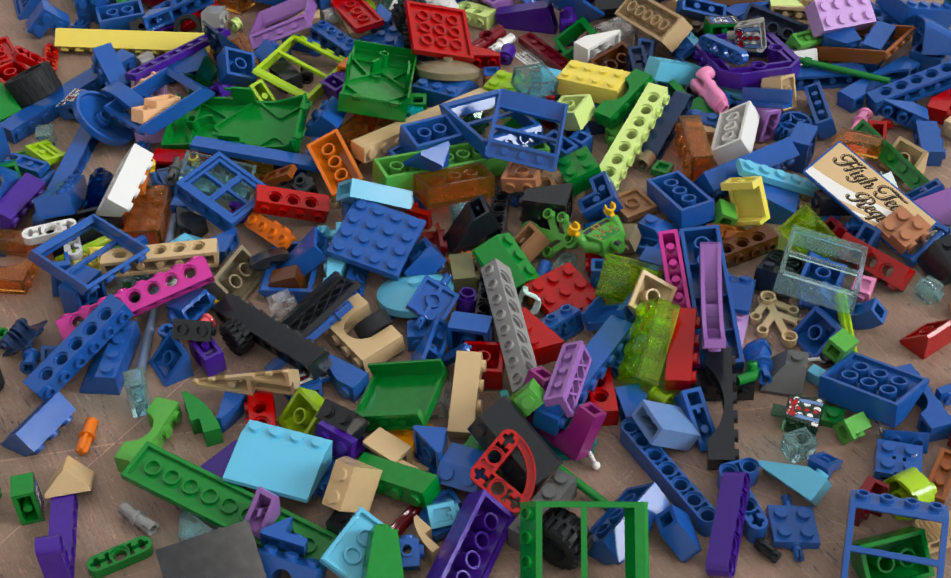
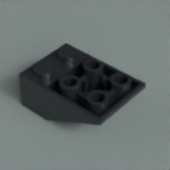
(471, 225)
(768, 269)

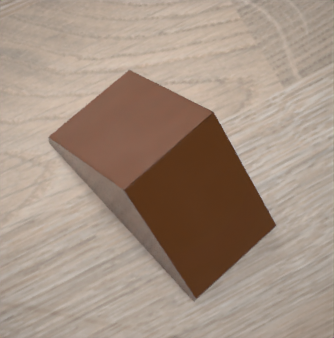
(287, 278)

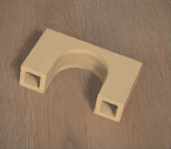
(369, 350)

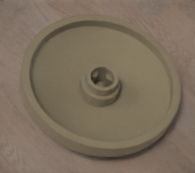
(447, 70)

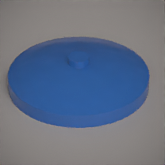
(95, 120)

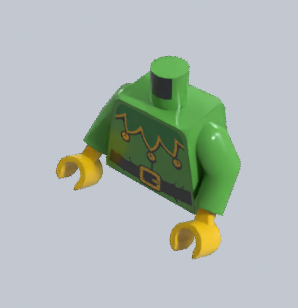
(602, 236)

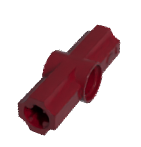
(489, 37)

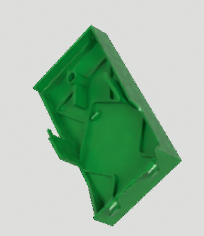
(378, 81)

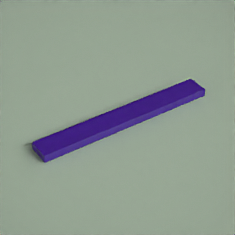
(171, 56)

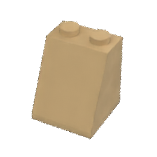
(351, 485)

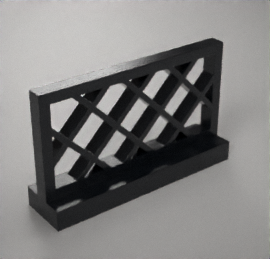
(320, 303)

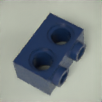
(636, 58)

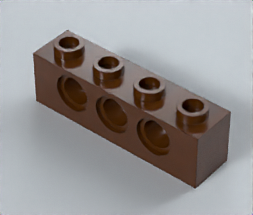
(749, 245)

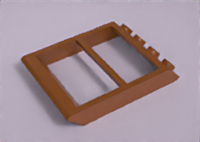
(902, 34)

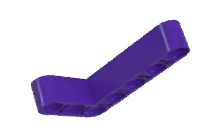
(58, 550)

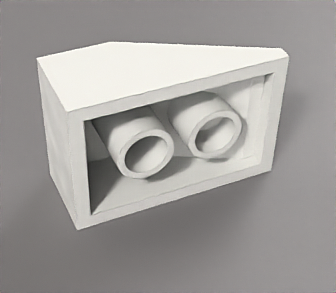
(595, 44)

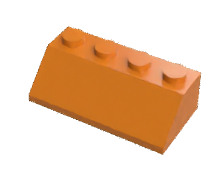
(334, 160)

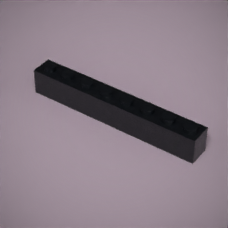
(275, 337)

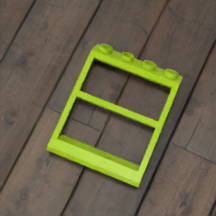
(260, 70)

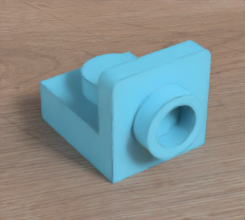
(442, 513)

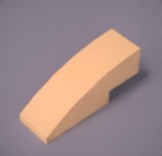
(152, 107)

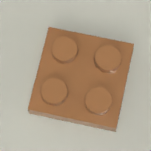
(635, 205)

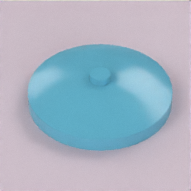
(395, 295)

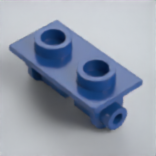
(909, 437)

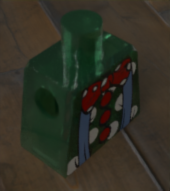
(800, 413)

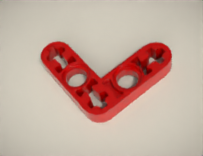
(49, 53)

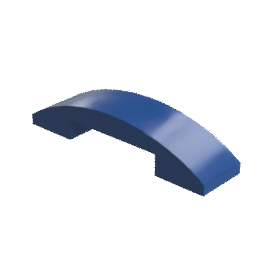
(123, 94)

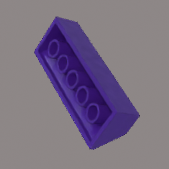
(473, 539)

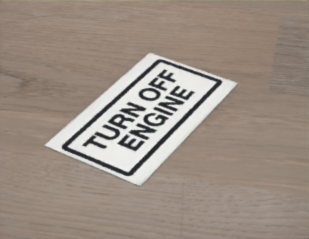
(528, 57)

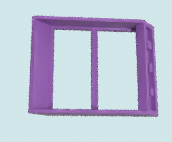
(286, 28)

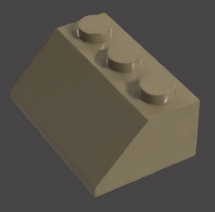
(234, 275)

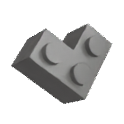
(215, 16)

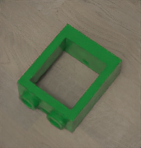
(570, 35)

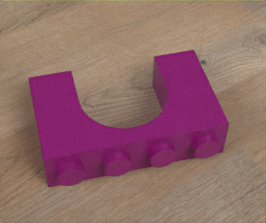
(585, 425)

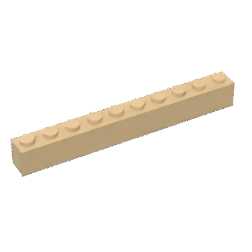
(378, 142)

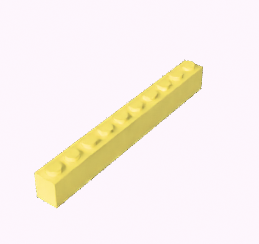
(129, 40)

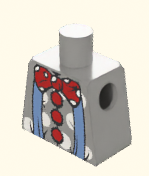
(749, 35)

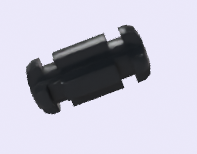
(767, 550)

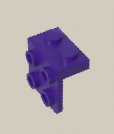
(343, 443)

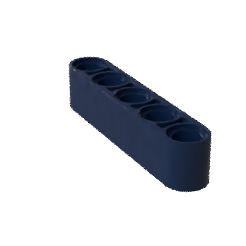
(666, 126)

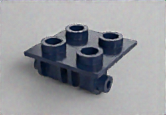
(20, 336)

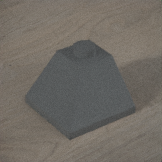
(787, 374)

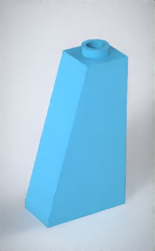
(380, 194)

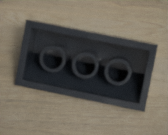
(504, 416)

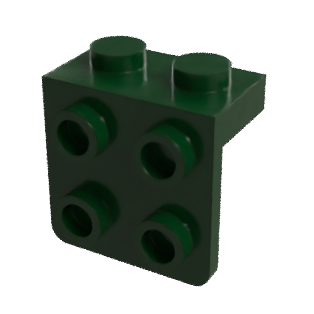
(205, 75)

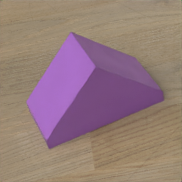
(263, 510)

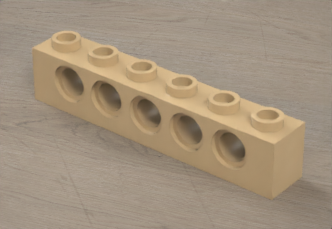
(162, 256)

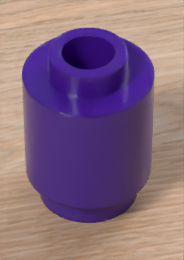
(507, 53)
(466, 300)

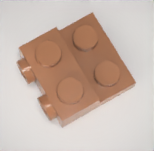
(520, 177)
(903, 229)

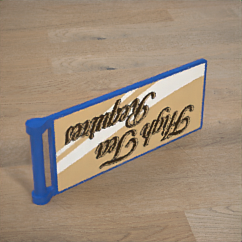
(866, 192)

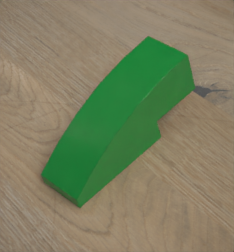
(202, 419)

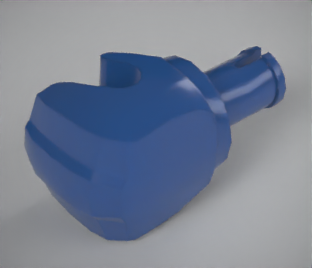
(760, 351)

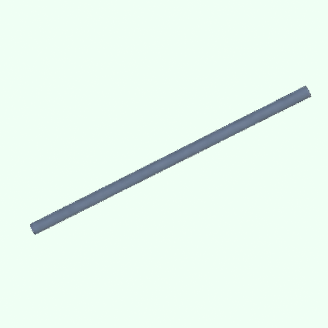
(153, 313)

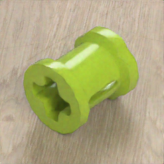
(657, 394)

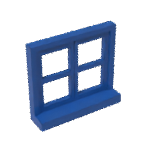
(205, 204)

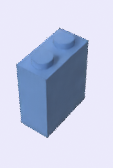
(665, 425)

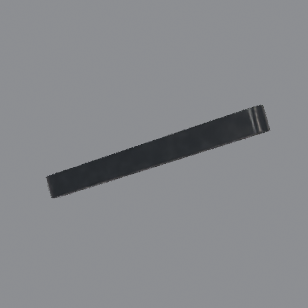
(500, 207)

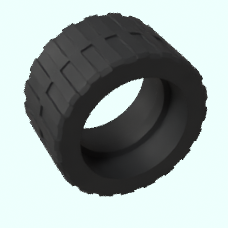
(33, 84)

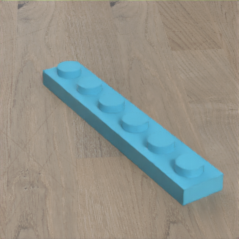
(776, 177)

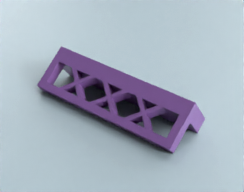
(568, 377)

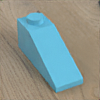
(801, 479)

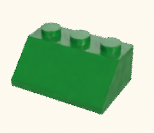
(507, 251)
(904, 541)

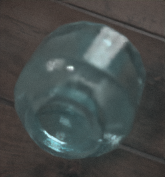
(929, 289)

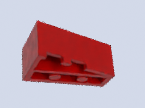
(544, 341)

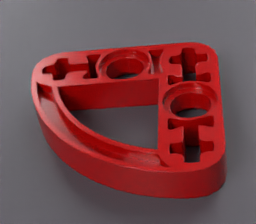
(491, 469)

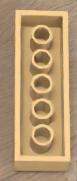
(655, 22)

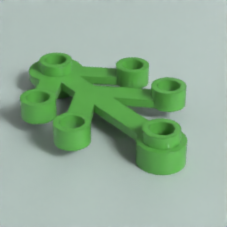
(553, 234)

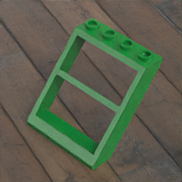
(635, 535)

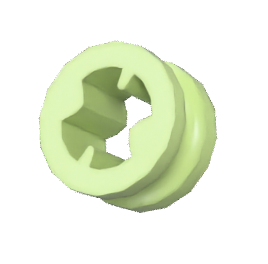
(235, 24)

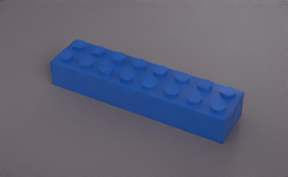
(689, 244)

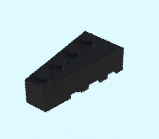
(91, 234)

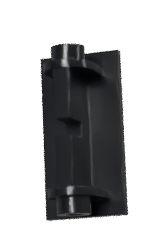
(193, 330)

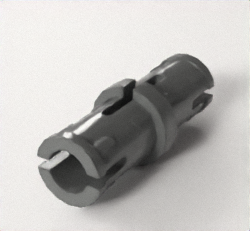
(174, 171)

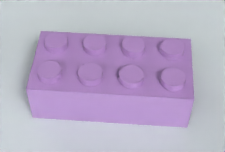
(835, 15)

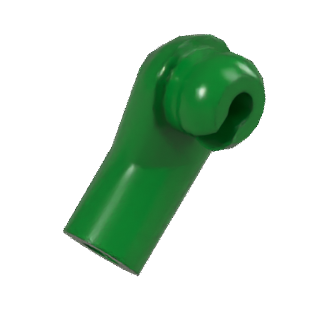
(750, 374)

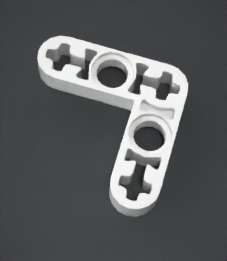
(58, 226)

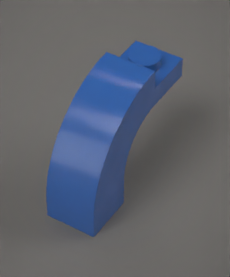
(865, 314)

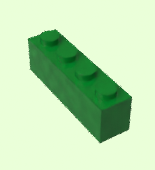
(404, 482)

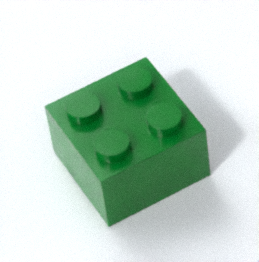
(577, 169)

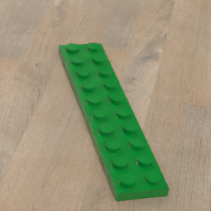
(208, 495)

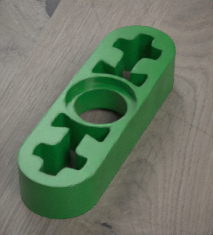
(115, 565)

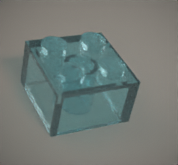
(534, 80)

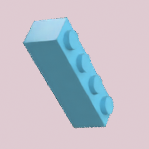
(667, 69)

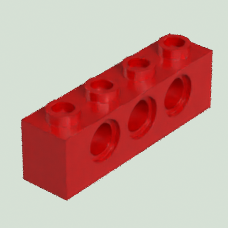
(291, 203)
(901, 273)
(605, 398)
(261, 408)

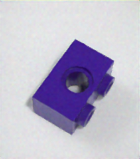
(208, 356)

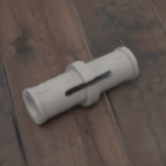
(138, 518)

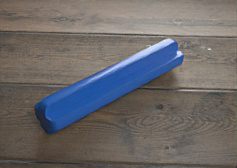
(450, 357)

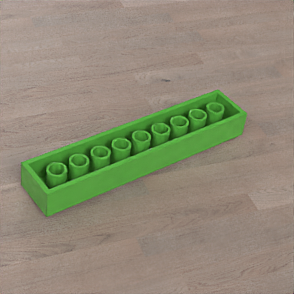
(393, 173)

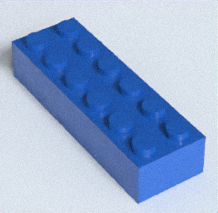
(776, 155)

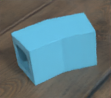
(813, 374)

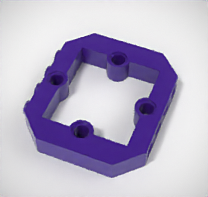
(780, 61)

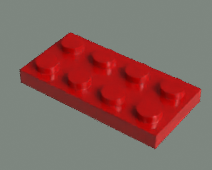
(357, 15)

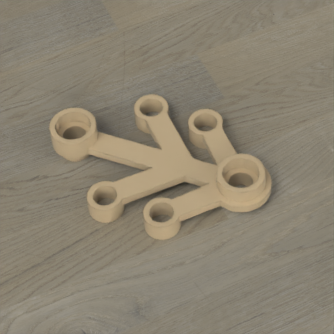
(768, 301)

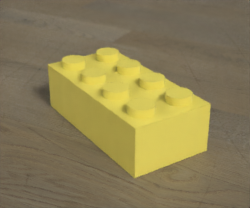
(598, 81)

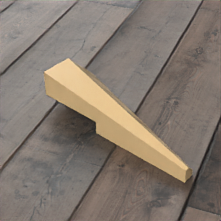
(277, 381)

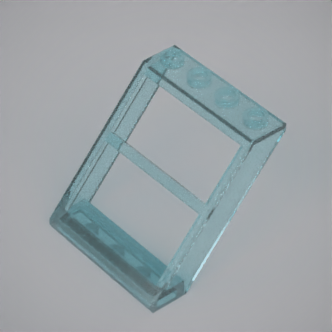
(814, 290)

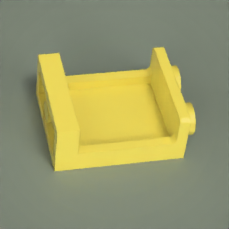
(749, 199)

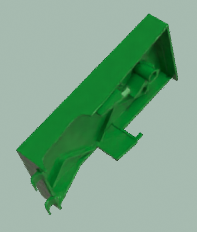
(242, 120)

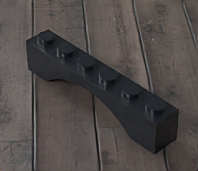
(722, 442)

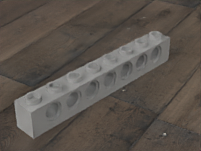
(509, 322)

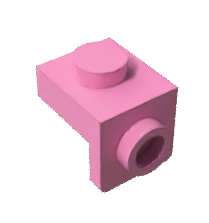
(866, 288)

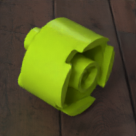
(911, 484)

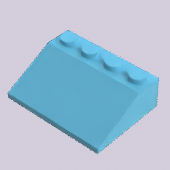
(279, 460)

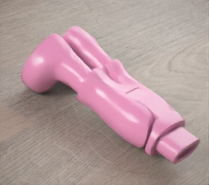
(708, 89)

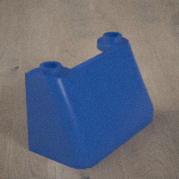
(933, 35)

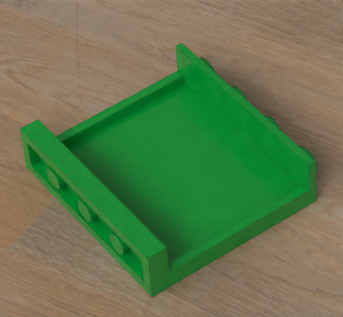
(402, 393)

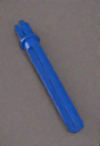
(277, 363)

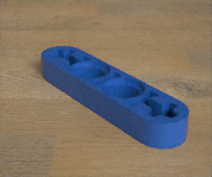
(742, 57)

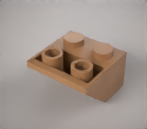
(531, 240)

